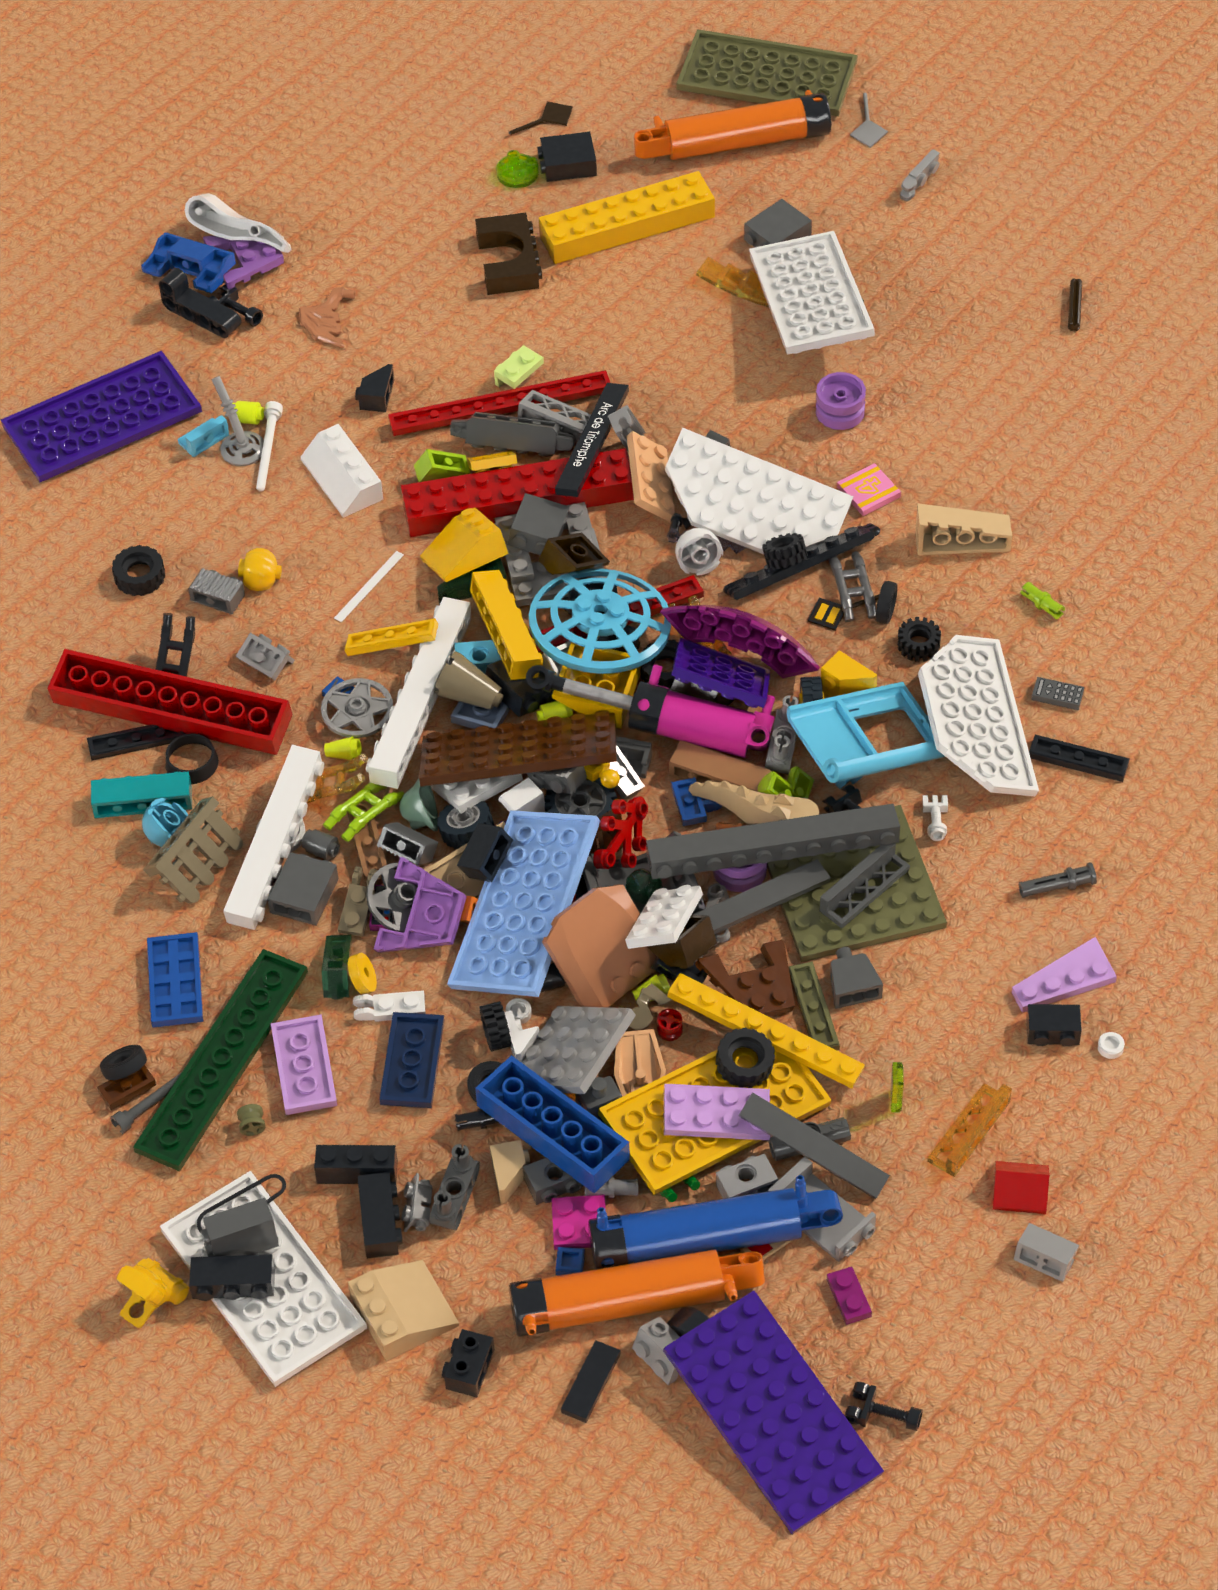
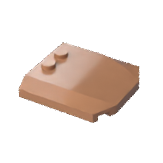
(592, 948)

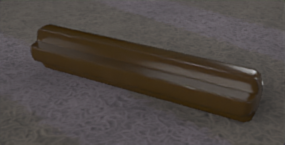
(1075, 304)

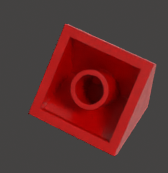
(1021, 1187)

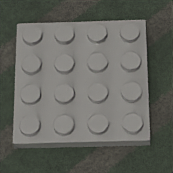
(576, 1045)

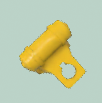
(152, 1285)

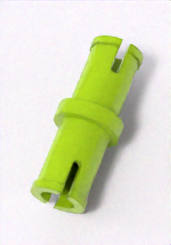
(1042, 600)

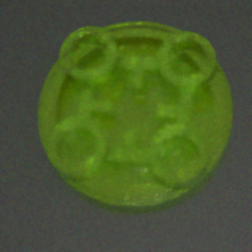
(517, 170)

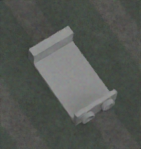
(838, 1239)

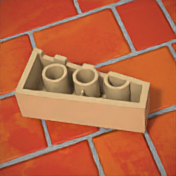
(960, 531)

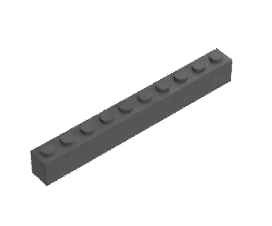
(772, 841)

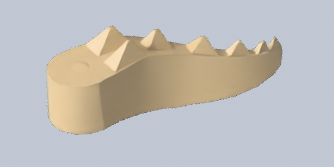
(752, 805)

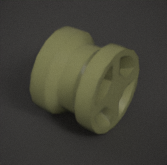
(251, 1119)

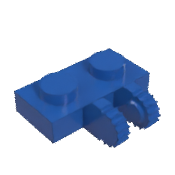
(690, 807)

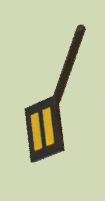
(830, 613)

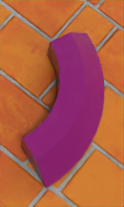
(742, 632)

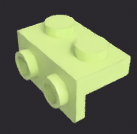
(517, 367)

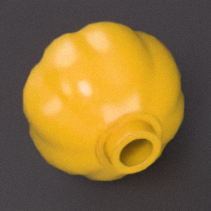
(259, 569)

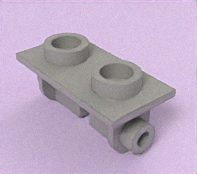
(413, 1213)

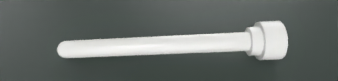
(273, 412)

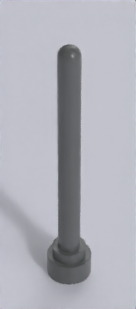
(126, 1118)

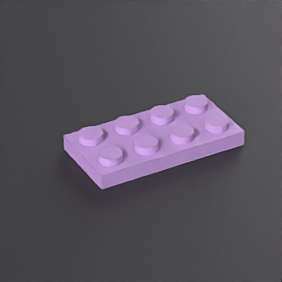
(303, 1064)
(709, 1111)

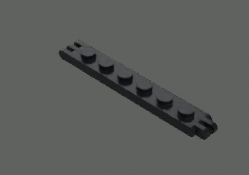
(817, 553)

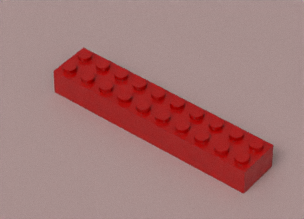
(499, 492)
(170, 701)

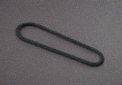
(241, 1192)

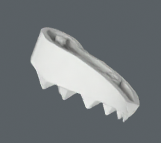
(220, 220)

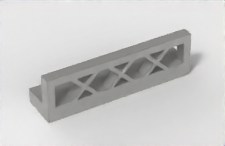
(542, 412)

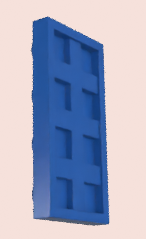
(175, 979)

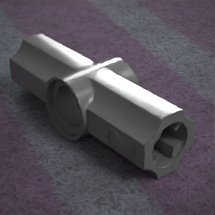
(836, 1130)

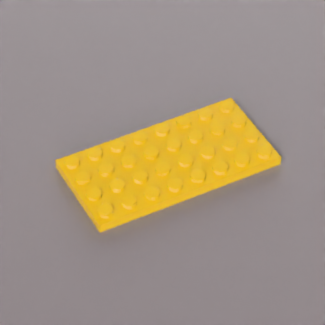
(670, 1158)

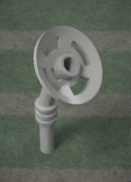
(242, 437)

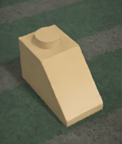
(508, 1167)

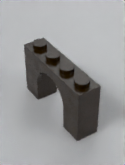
(512, 232)

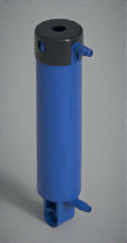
(711, 1225)

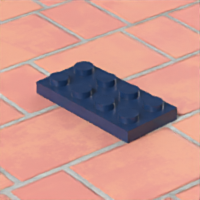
(412, 1060)

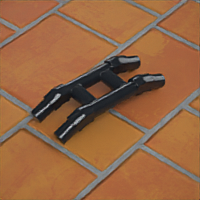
(166, 643)

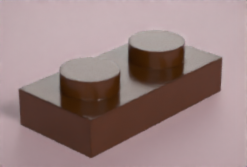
(124, 1089)

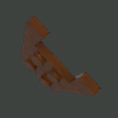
(761, 989)

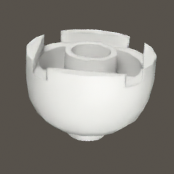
(698, 551)

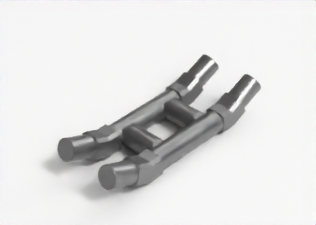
(845, 593)

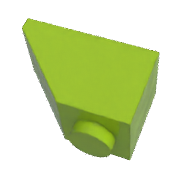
(439, 465)

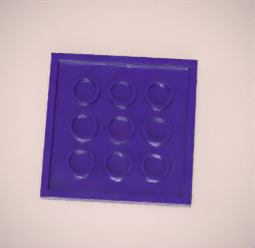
(721, 673)

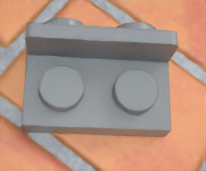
(264, 656)

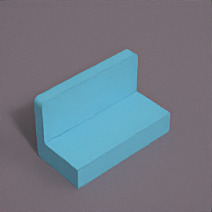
(205, 436)

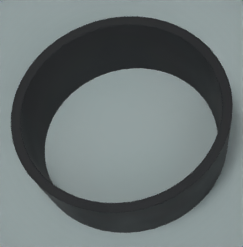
(200, 774)

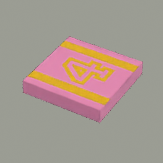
(870, 489)

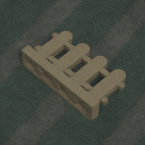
(175, 848)

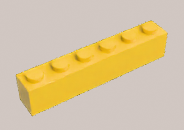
(505, 623)

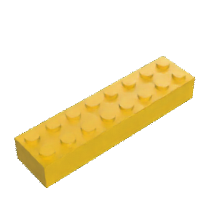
(626, 217)

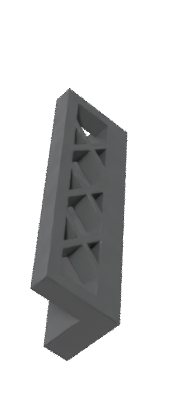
(854, 882)

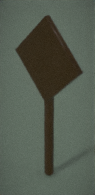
(552, 113)

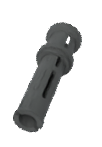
(1069, 878)

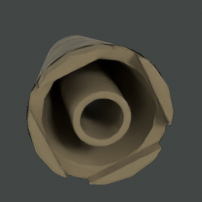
(467, 684)

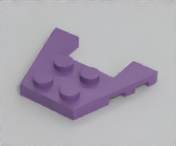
(251, 256)
(432, 916)

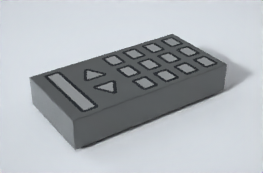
(1058, 693)

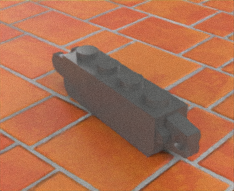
(512, 433)

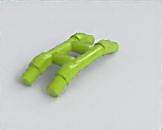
(362, 817)

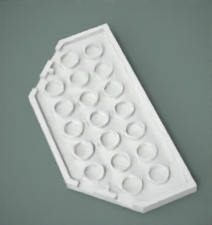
(750, 497)
(977, 715)

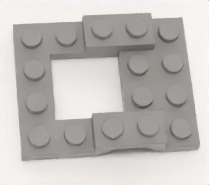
(530, 577)

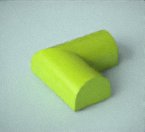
(797, 784)

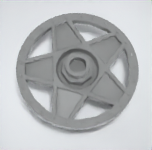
(356, 707)

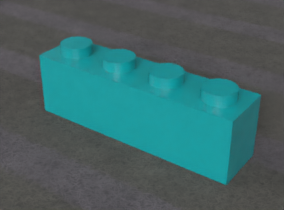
(135, 793)

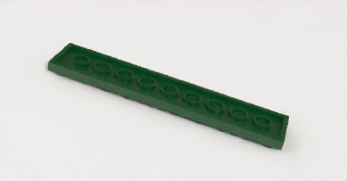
(220, 1060)

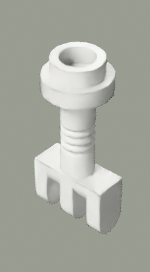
(936, 830)

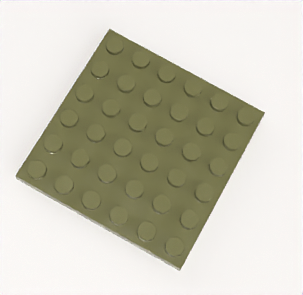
(900, 912)

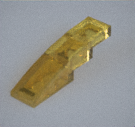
(733, 281)

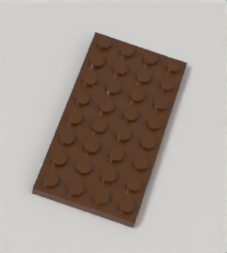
(518, 748)

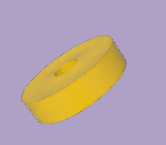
(362, 973)

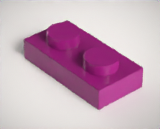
(849, 1295)

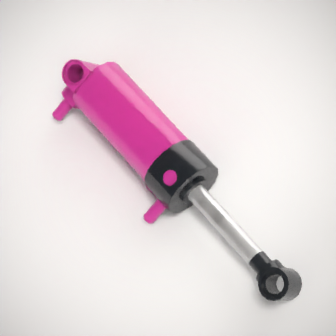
(674, 714)

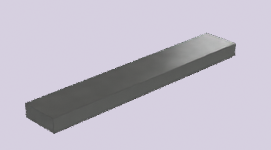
(766, 896)
(814, 1145)

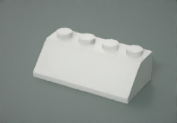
(342, 471)

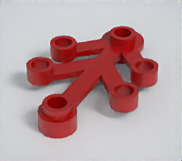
(636, 811)

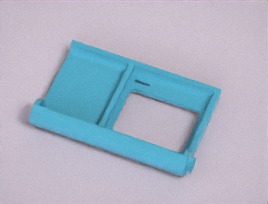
(840, 745)

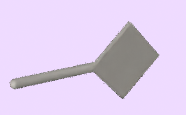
(868, 131)

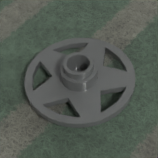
(396, 897)

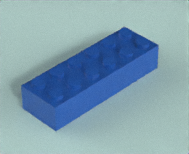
(553, 1124)

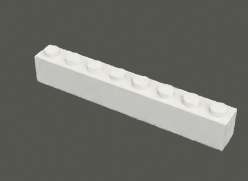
(273, 837)

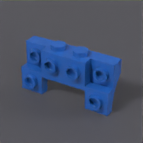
(192, 258)

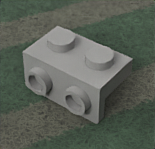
(650, 1344)

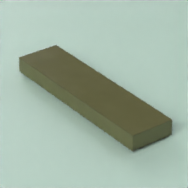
(813, 1004)

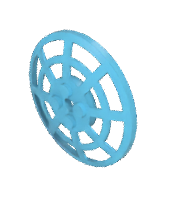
(597, 624)

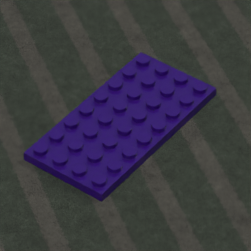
(101, 416)
(773, 1412)

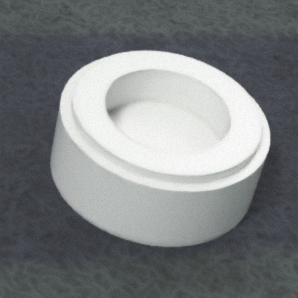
(521, 1009)
(1111, 1045)

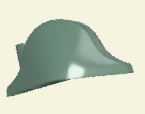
(419, 807)

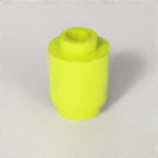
(249, 412)
(553, 709)

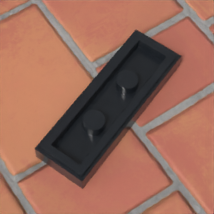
(590, 1381)

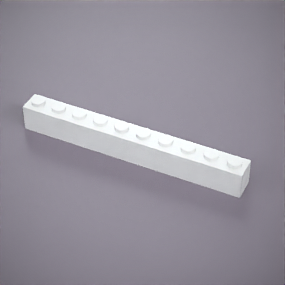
(417, 696)

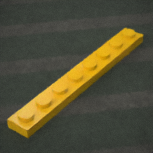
(783, 1038)

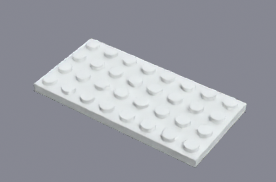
(811, 292)
(308, 1308)

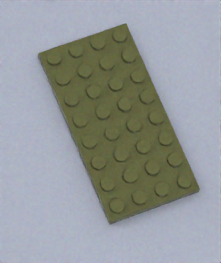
(764, 70)

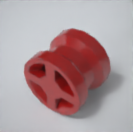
(665, 1020)

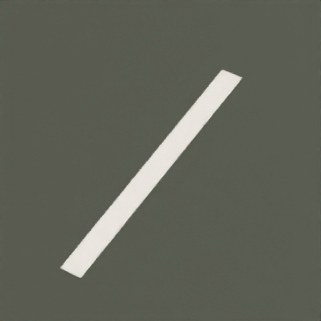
(368, 586)

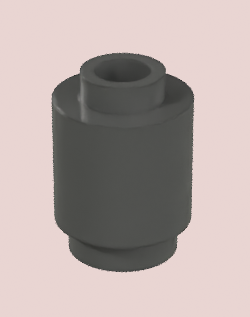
(320, 844)

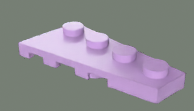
(1066, 977)

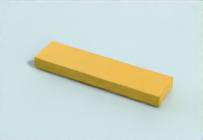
(391, 637)

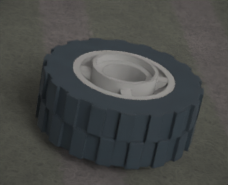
(457, 827)

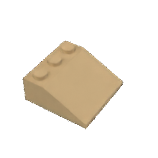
(401, 1307)

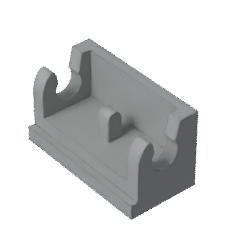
(624, 422)
(1045, 1252)

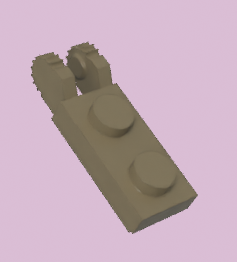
(355, 909)

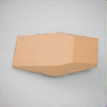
(637, 1060)

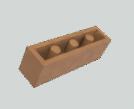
(706, 764)

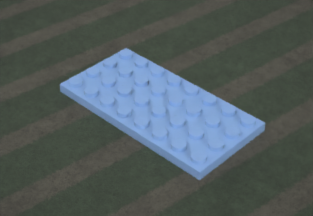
(516, 909)

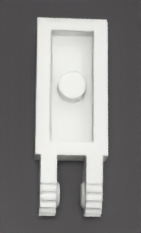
(386, 1004)

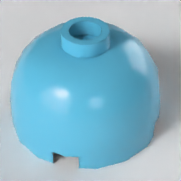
(162, 820)

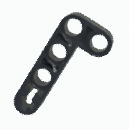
(196, 307)

